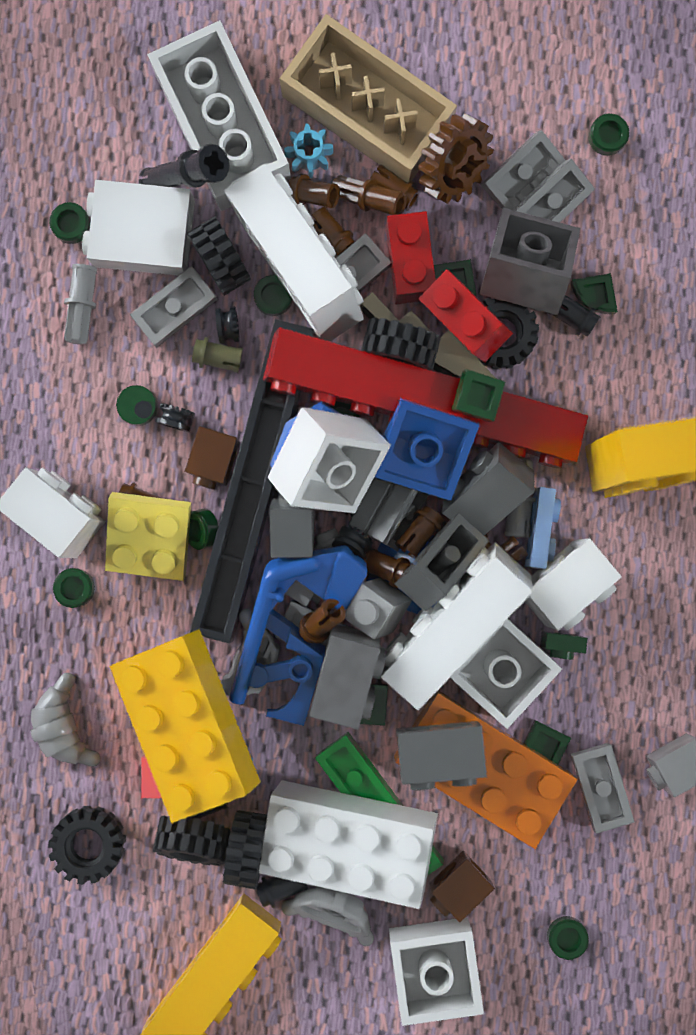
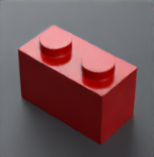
(409, 255)
(465, 316)

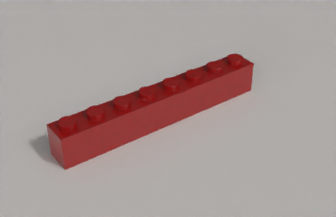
(378, 384)

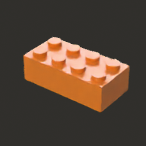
(520, 786)

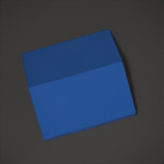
(426, 449)

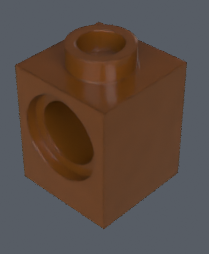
(211, 458)
(460, 887)

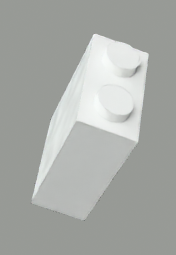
(139, 227)

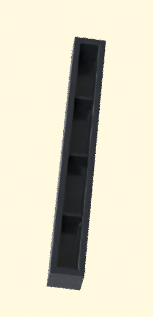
(245, 508)

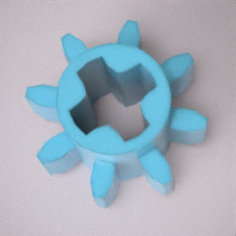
(306, 138)

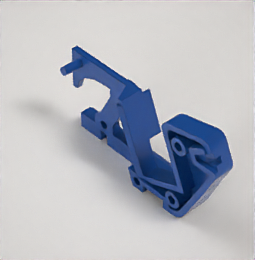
(330, 575)

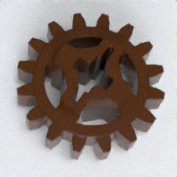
(455, 158)

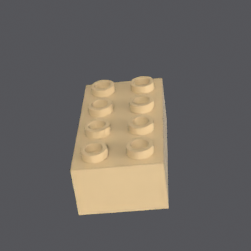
(365, 98)

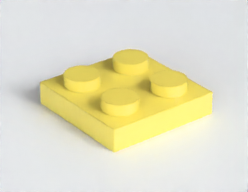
(147, 536)

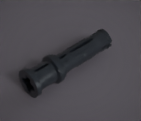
(191, 169)

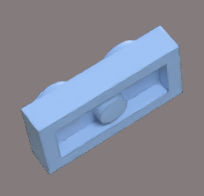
(544, 512)

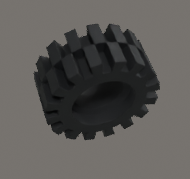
(219, 256)
(525, 338)
(401, 342)
(192, 841)
(245, 849)
(70, 861)

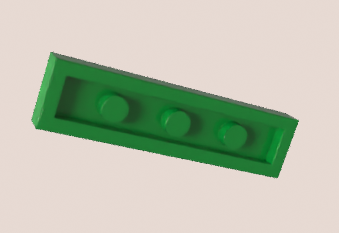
(357, 776)

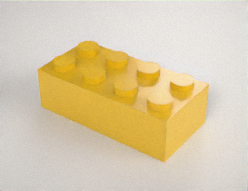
(643, 458)
(185, 726)

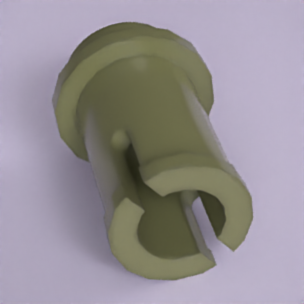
(216, 355)

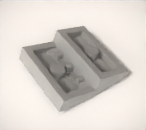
(538, 181)

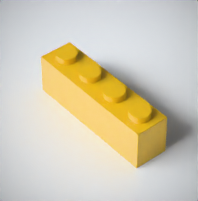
(217, 972)

